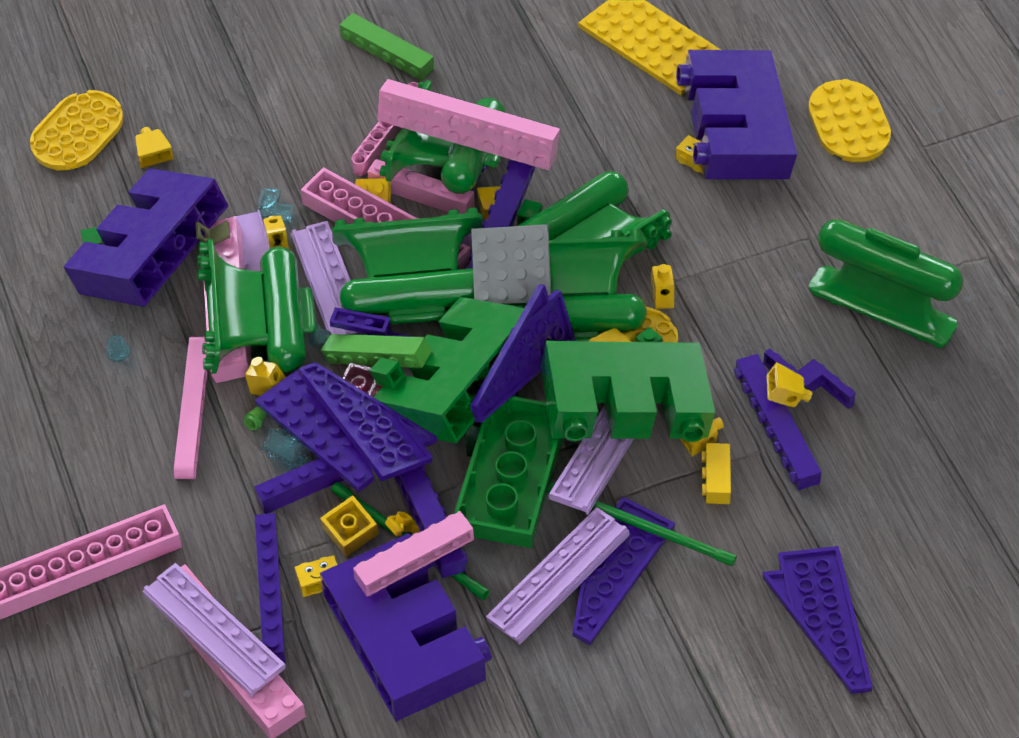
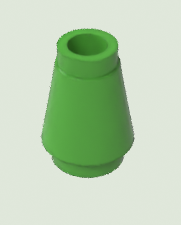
(255, 418)

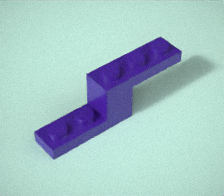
(362, 323)
(814, 376)

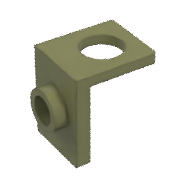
(217, 234)

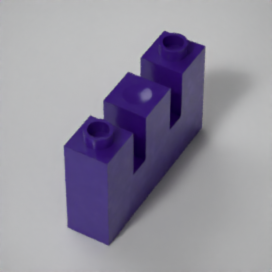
(738, 114)
(148, 240)
(405, 636)

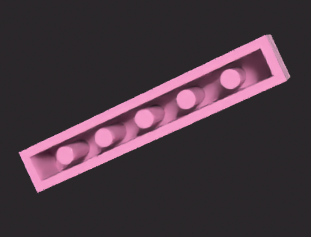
(424, 189)
(413, 553)

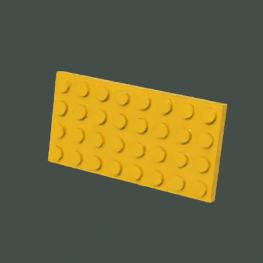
(644, 37)

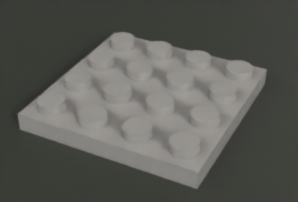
(510, 263)

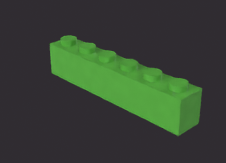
(387, 46)
(368, 349)

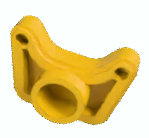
(401, 523)

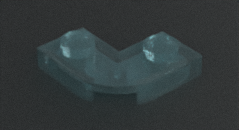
(269, 205)

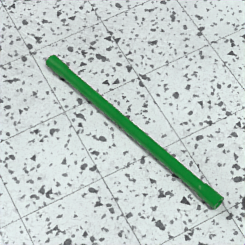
(718, 554)
(472, 585)

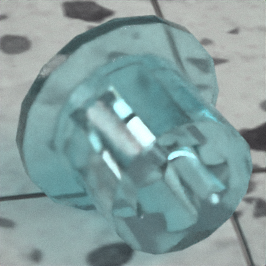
(319, 337)
(117, 349)

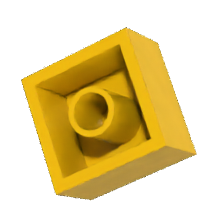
(349, 526)

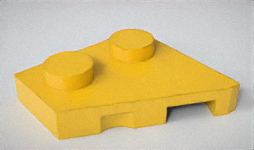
(378, 187)

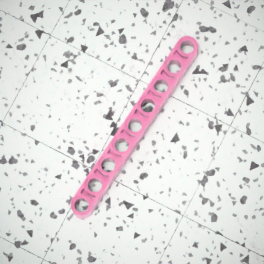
(191, 412)

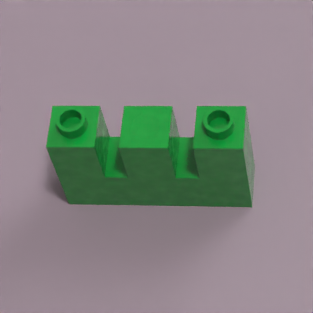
(455, 370)
(629, 383)

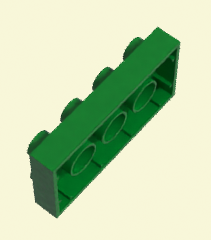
(510, 473)

